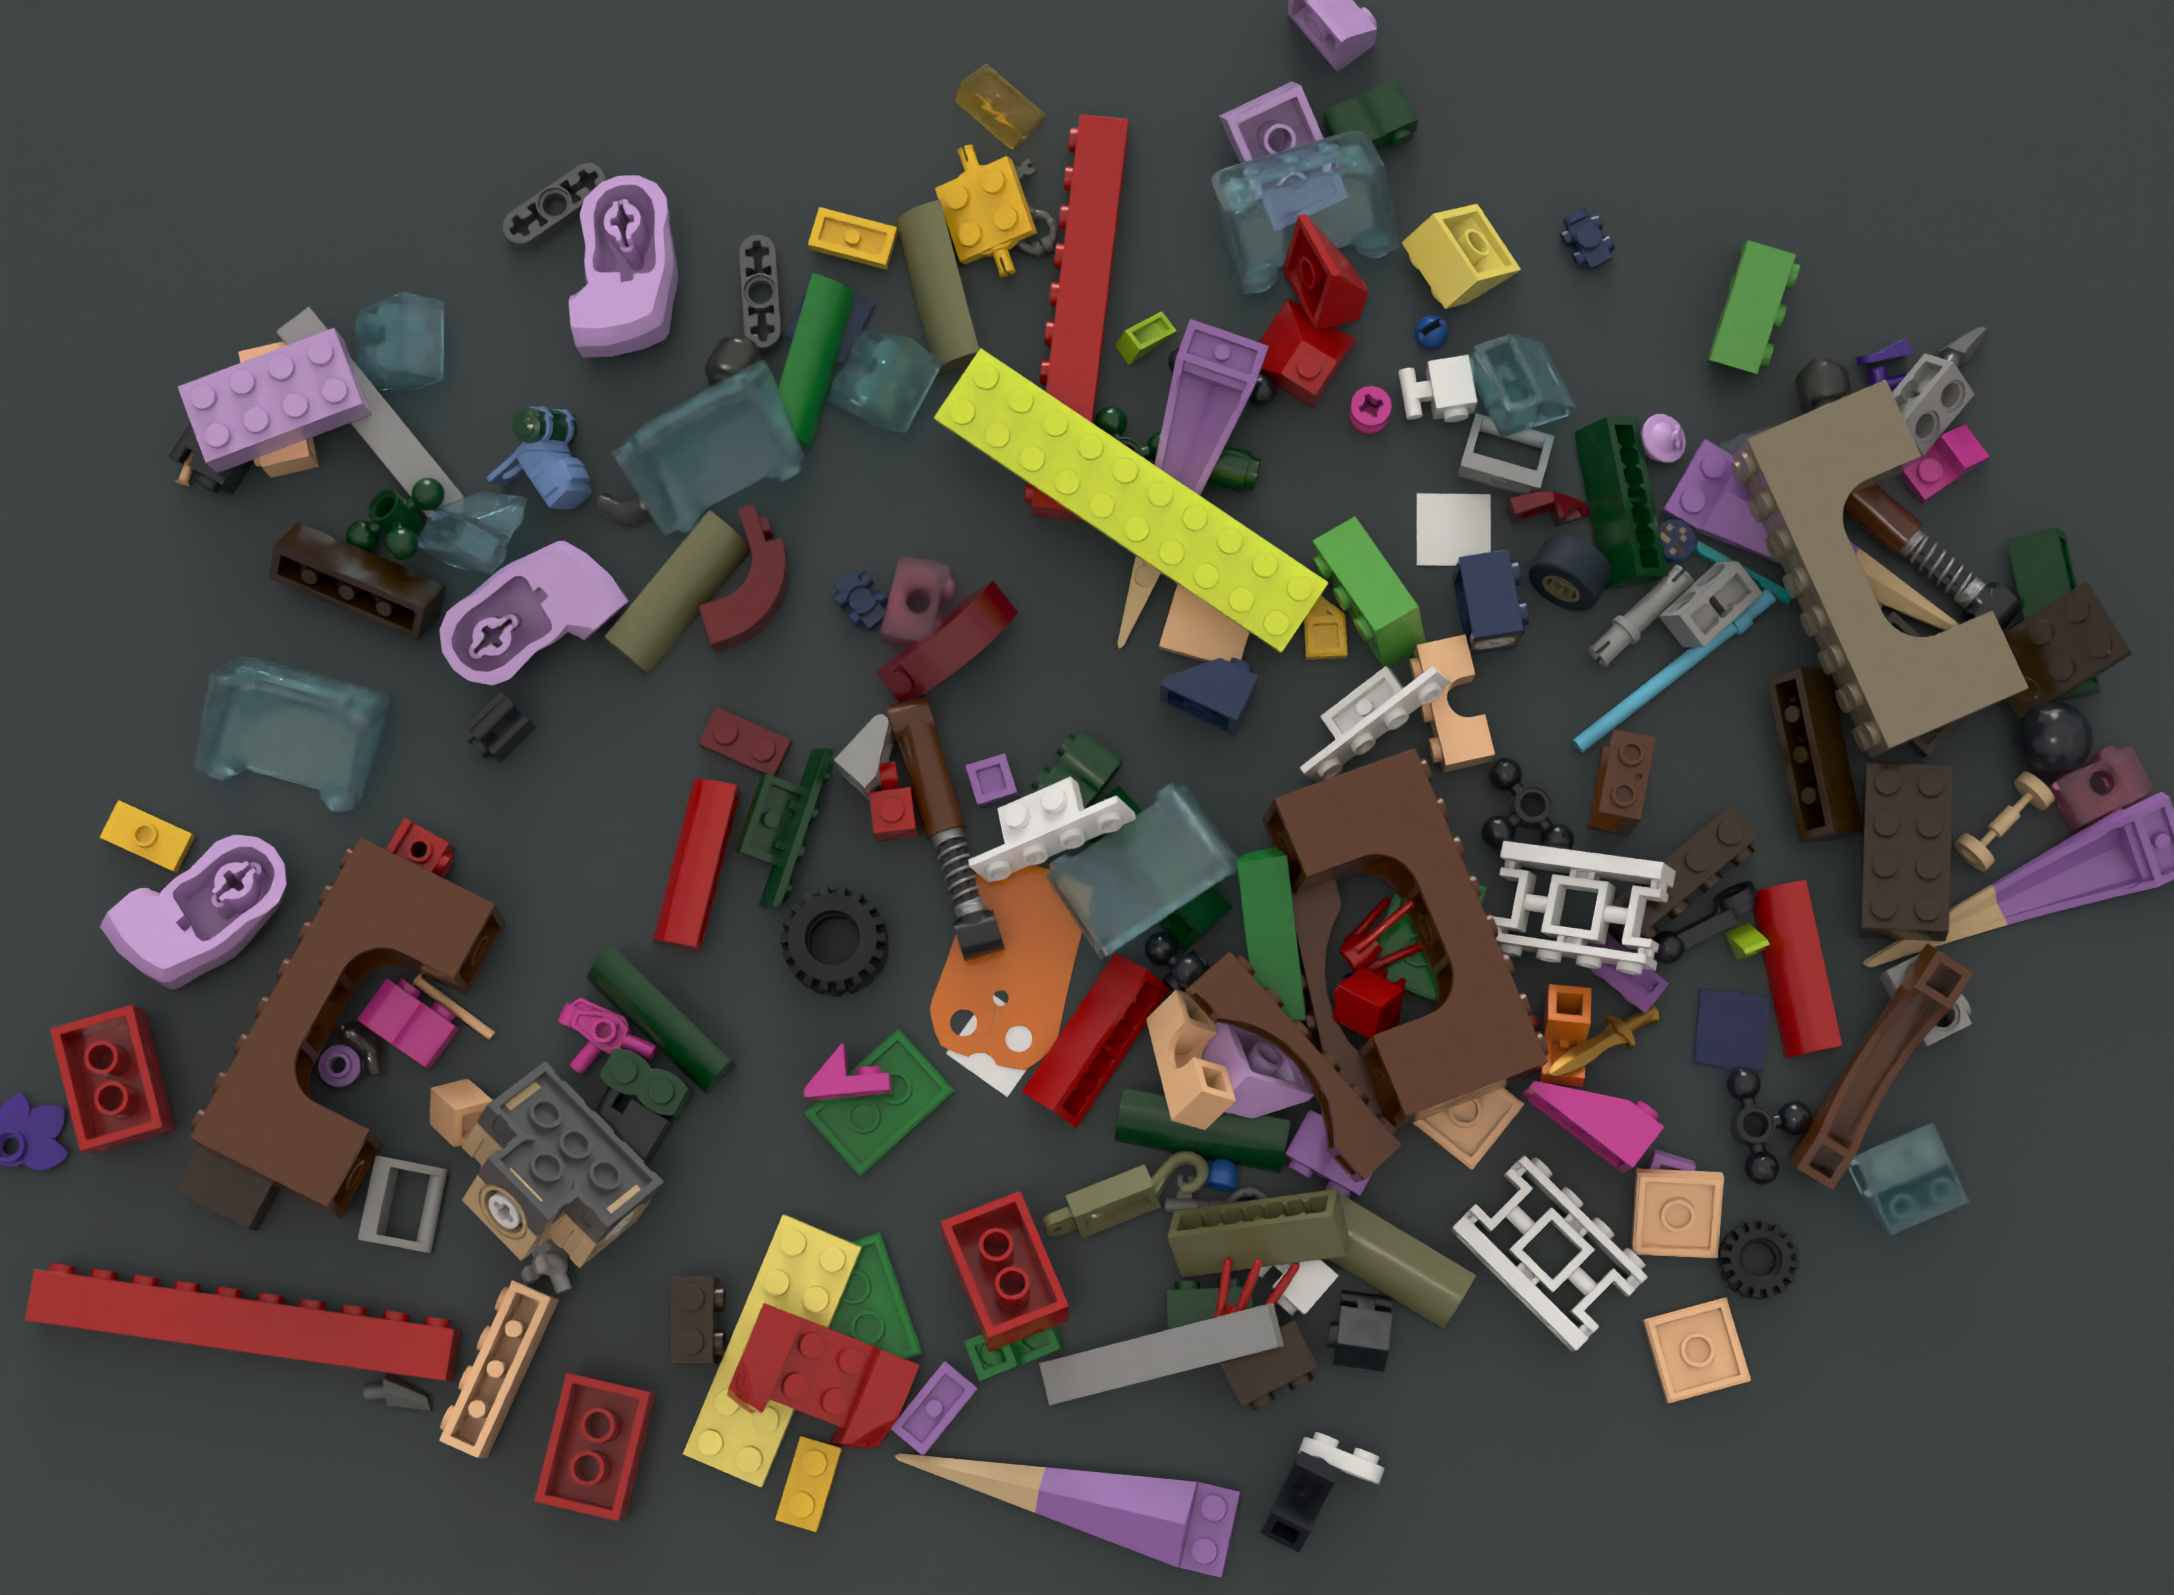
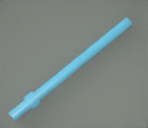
(1669, 675)

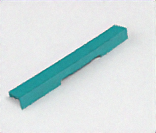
(1714, 556)

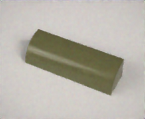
(937, 286)
(676, 591)
(1263, 1229)
(1402, 1265)

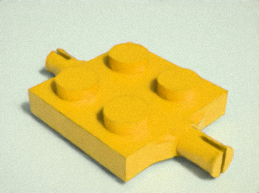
(986, 210)

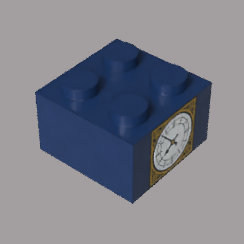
(1489, 601)

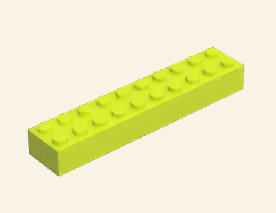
(1130, 500)

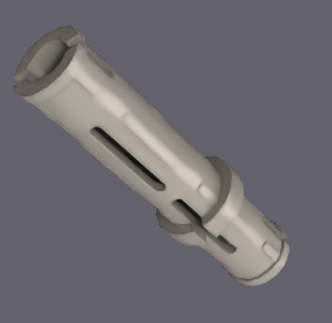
(1627, 628)

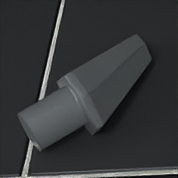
(1963, 347)
(397, 1394)

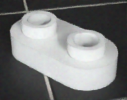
(1360, 1464)

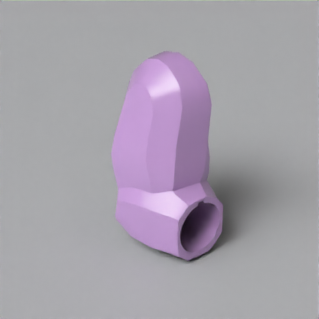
(626, 268)
(527, 610)
(201, 914)

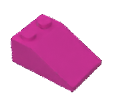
(1603, 1123)

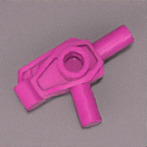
(603, 1030)

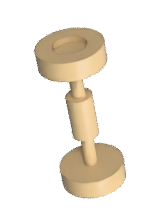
(2033, 792)

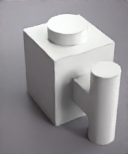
(1447, 387)
(1306, 1286)

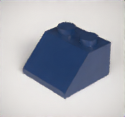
(1213, 692)

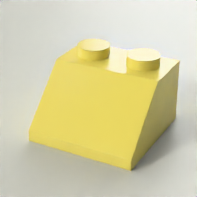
(1460, 255)

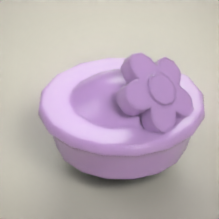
(1663, 438)

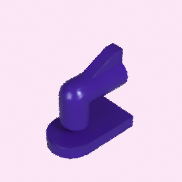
(1879, 374)

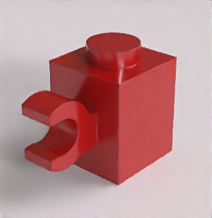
(893, 807)
(1369, 1002)

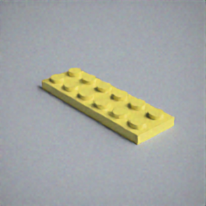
(801, 1275)

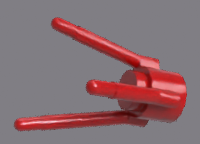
(1361, 946)
(1249, 1287)

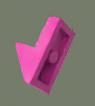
(1944, 463)
(835, 1083)

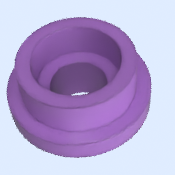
(351, 1071)

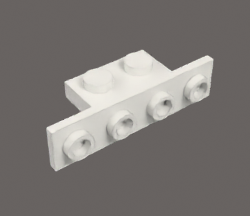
(1369, 713)
(1047, 825)

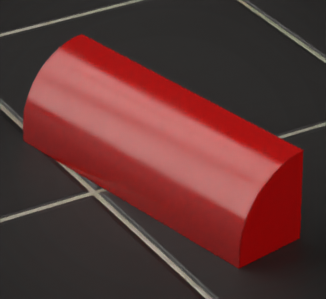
(697, 864)
(1796, 970)
(1095, 1039)

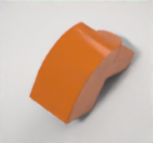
(1564, 1026)

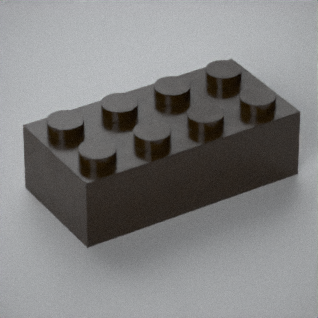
(1906, 851)

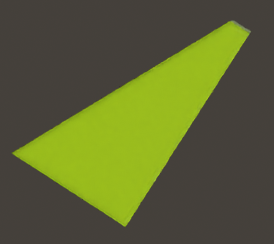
(1144, 337)
(1746, 941)

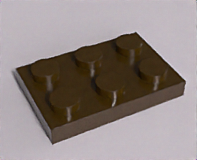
(2063, 648)

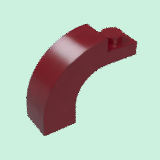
(754, 605)
(950, 644)

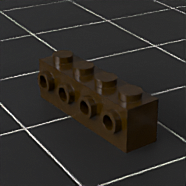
(357, 581)
(1814, 755)
(1696, 866)

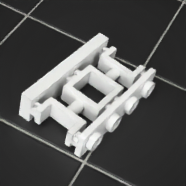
(1585, 875)
(1524, 1276)

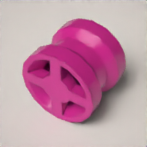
(1371, 419)

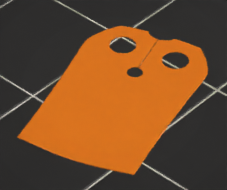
(1031, 969)

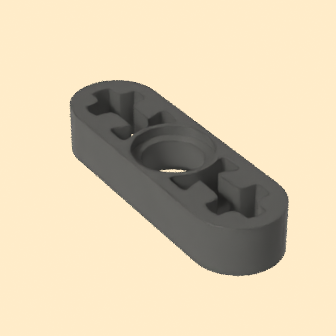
(553, 223)
(748, 266)

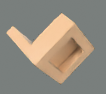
(456, 1109)

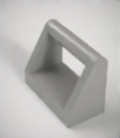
(1501, 473)
(862, 756)
(380, 1199)

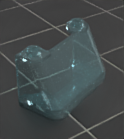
(1330, 180)
(711, 448)
(291, 728)
(1142, 870)

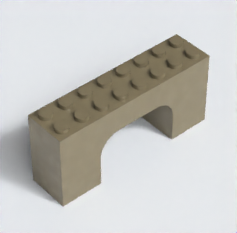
(1884, 678)

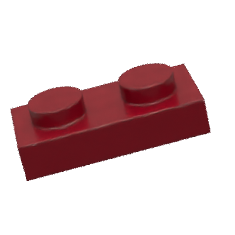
(745, 742)

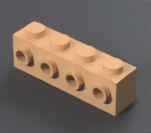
(498, 1369)

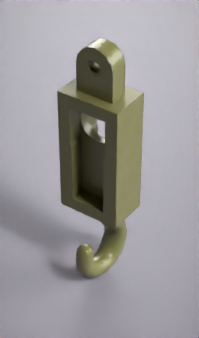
(1122, 1197)

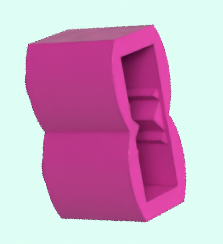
(409, 1023)

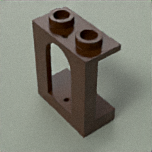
(1618, 788)

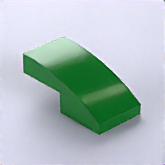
(1013, 1355)

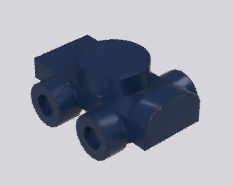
(1586, 235)
(865, 606)

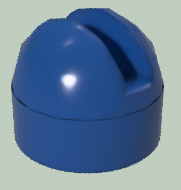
(1435, 338)
(1222, 1176)

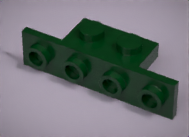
(779, 823)

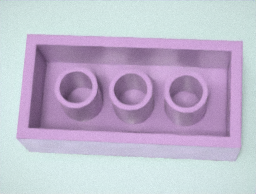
(274, 400)

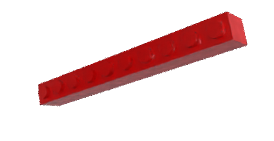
(1084, 276)
(244, 1324)

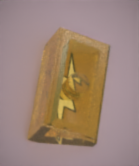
(998, 106)

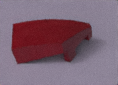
(1562, 507)

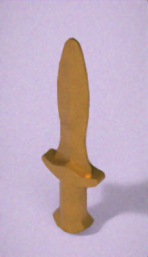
(1615, 1033)

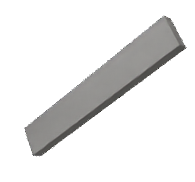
(383, 429)
(1162, 1354)

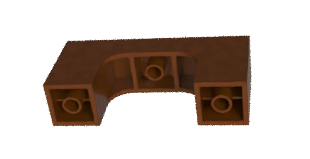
(1394, 828)
(368, 920)

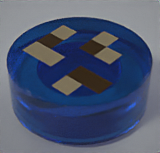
(1677, 539)

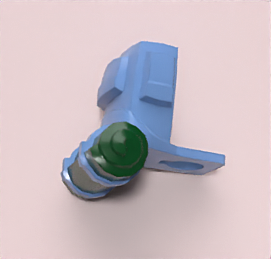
(546, 457)

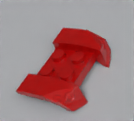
(822, 1376)

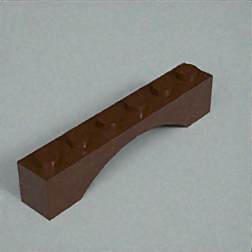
(1314, 917)
(1909, 1016)
(1352, 1130)

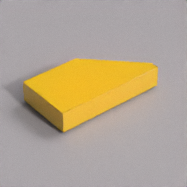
(1325, 632)

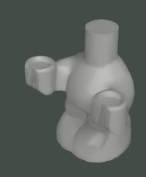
(548, 1261)

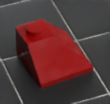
(1322, 277)
(1303, 358)

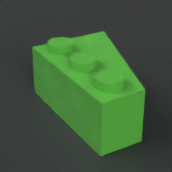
(1753, 307)
(1369, 592)

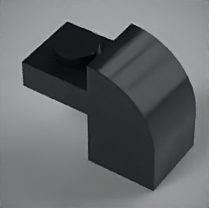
(1300, 1500)

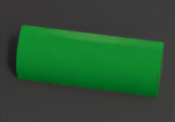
(815, 354)
(1271, 926)

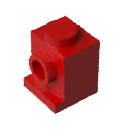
(410, 836)

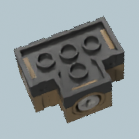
(554, 1171)

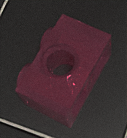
(912, 580)
(2124, 785)

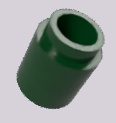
(1235, 469)

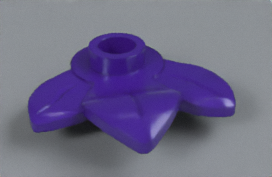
(35, 1132)

